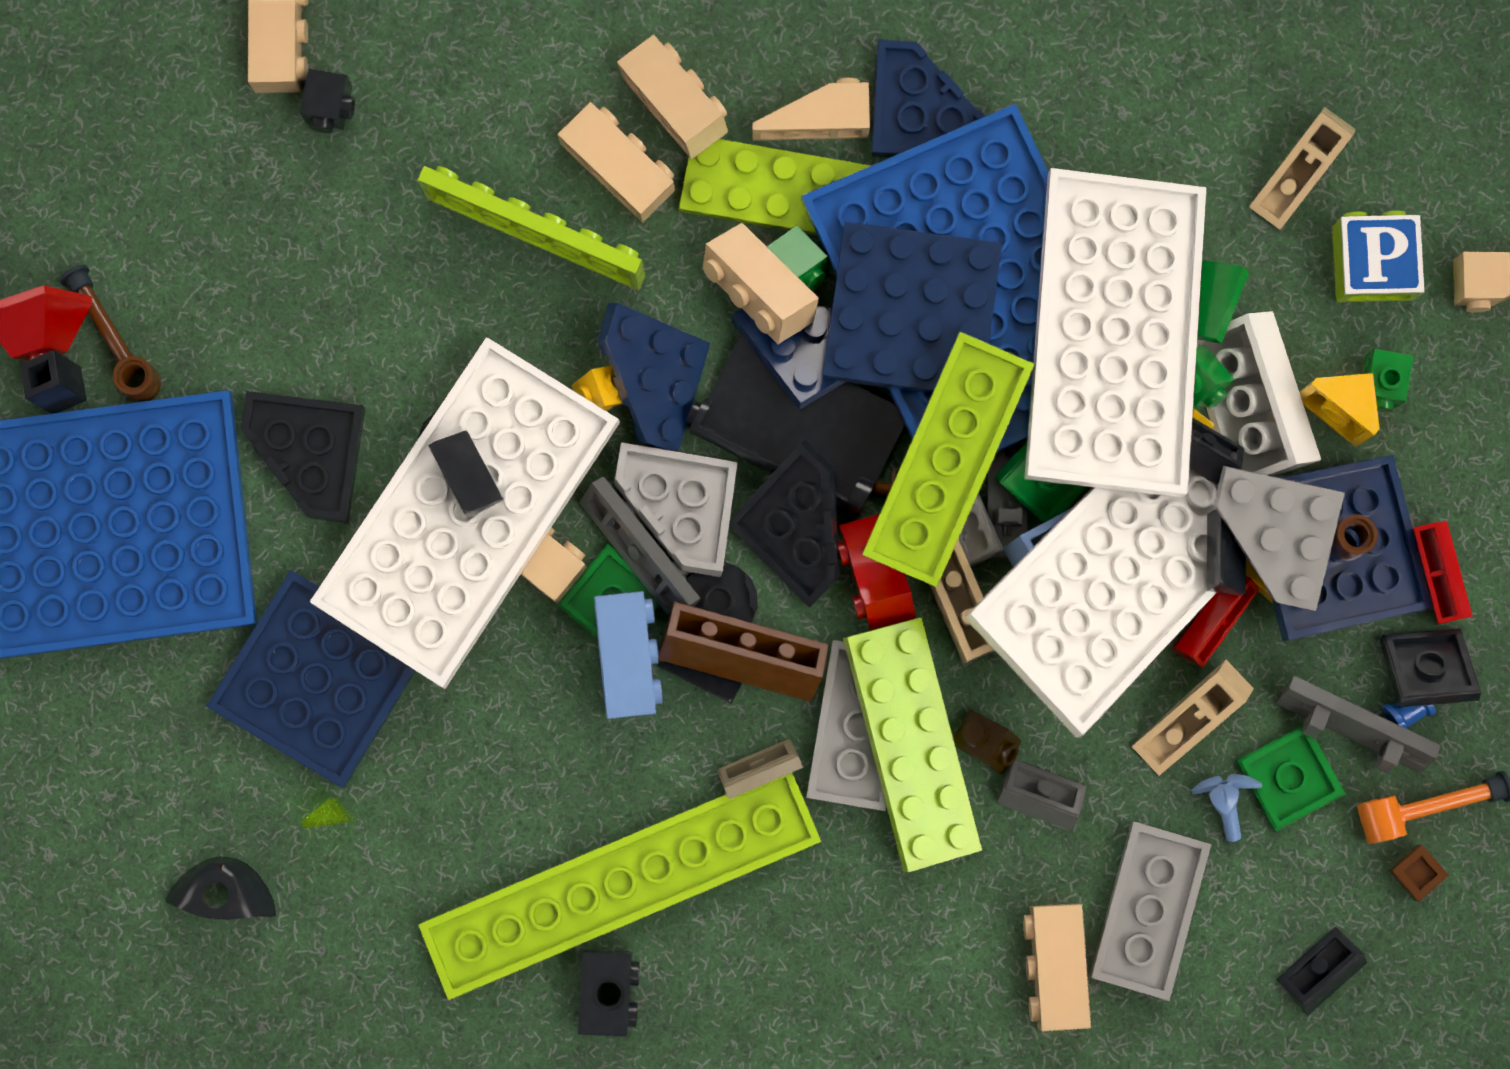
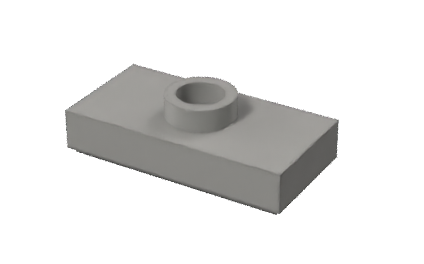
(979, 536)

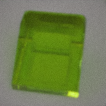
(328, 813)

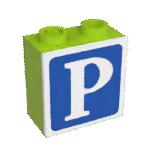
(1378, 257)

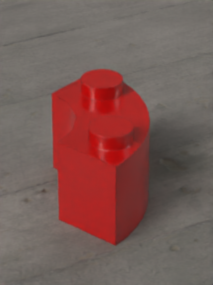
(882, 590)

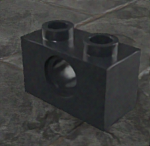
(594, 1014)

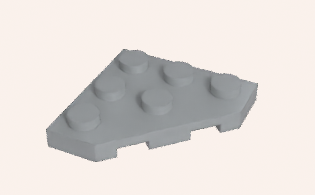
(681, 502)
(1281, 530)

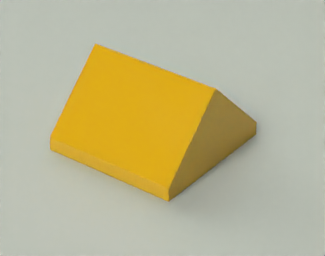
(1345, 405)

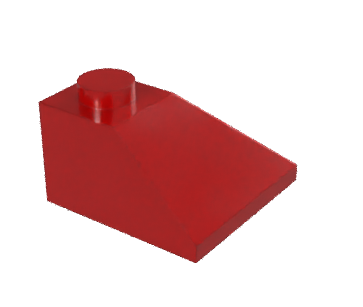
(41, 321)

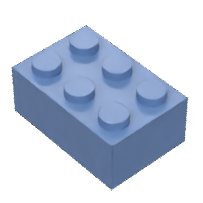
(627, 654)

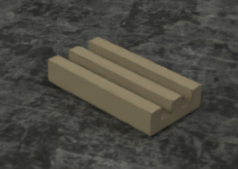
(759, 768)

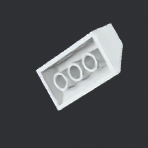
(1263, 402)

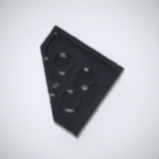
(308, 448)
(795, 523)

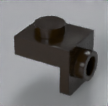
(987, 741)

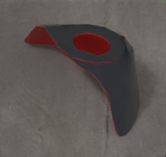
(245, 889)

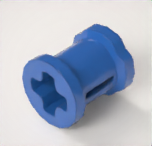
(1406, 715)

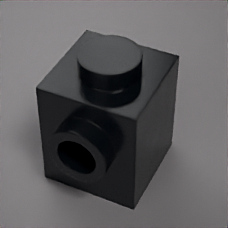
(327, 101)
(53, 382)

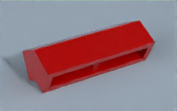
(1442, 572)
(1213, 624)

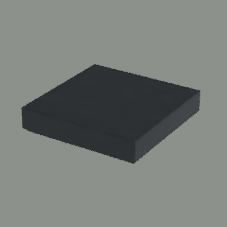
(1430, 668)

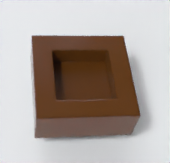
(1418, 872)

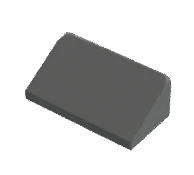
(1042, 795)

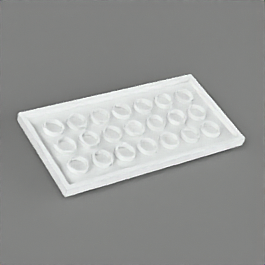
(1116, 333)
(417, 567)
(1101, 596)

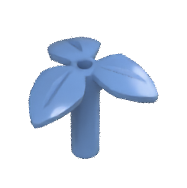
(1224, 798)

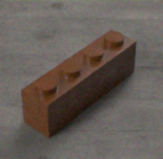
(743, 652)

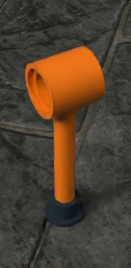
(1386, 818)

